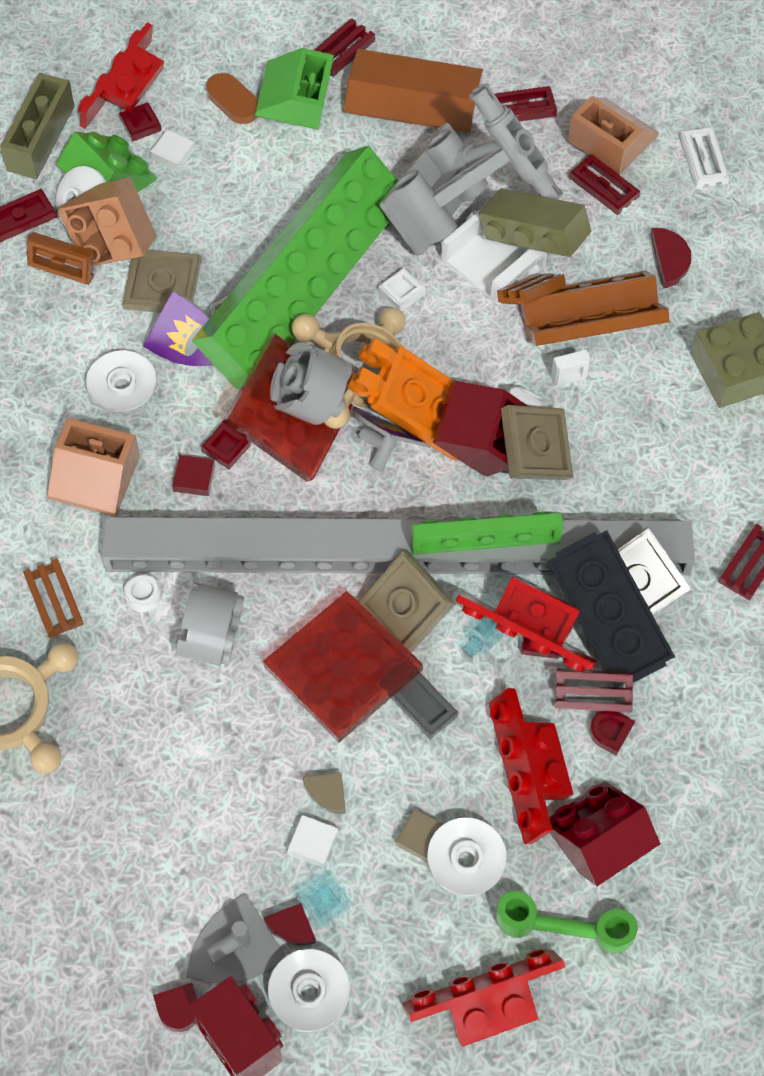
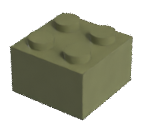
(732, 358)

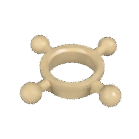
(307, 328)
(61, 658)

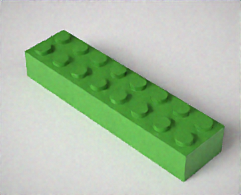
(300, 264)

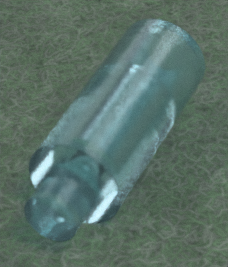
(482, 638)

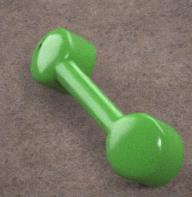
(518, 917)

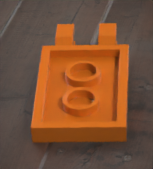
(404, 389)

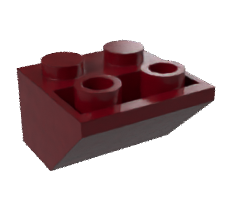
(474, 426)
(603, 832)

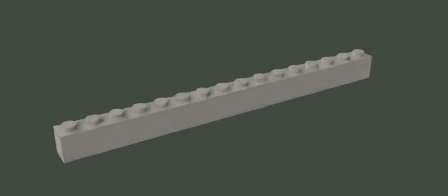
(343, 545)

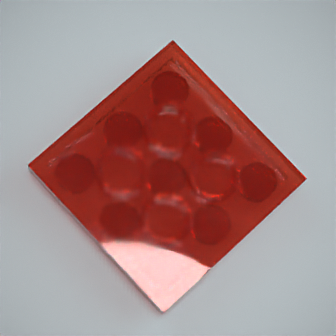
(282, 436)
(343, 666)

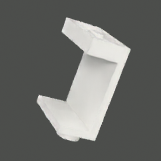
(486, 262)

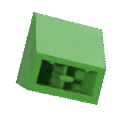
(295, 88)
(108, 156)

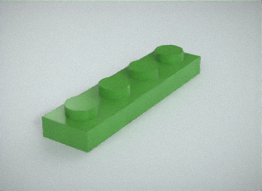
(489, 533)

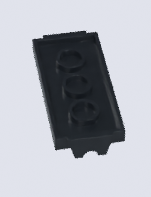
(611, 607)

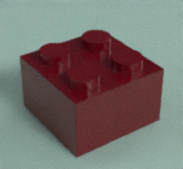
(235, 1030)

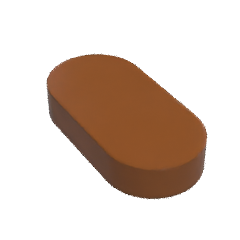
(232, 98)

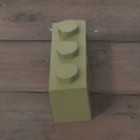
(37, 125)
(535, 222)

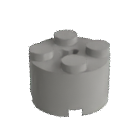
(310, 384)
(210, 624)

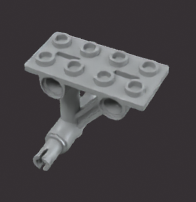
(454, 173)

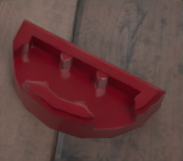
(671, 255)

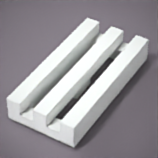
(709, 178)

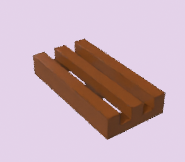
(60, 253)
(531, 288)
(43, 572)

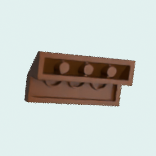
(412, 90)
(594, 308)

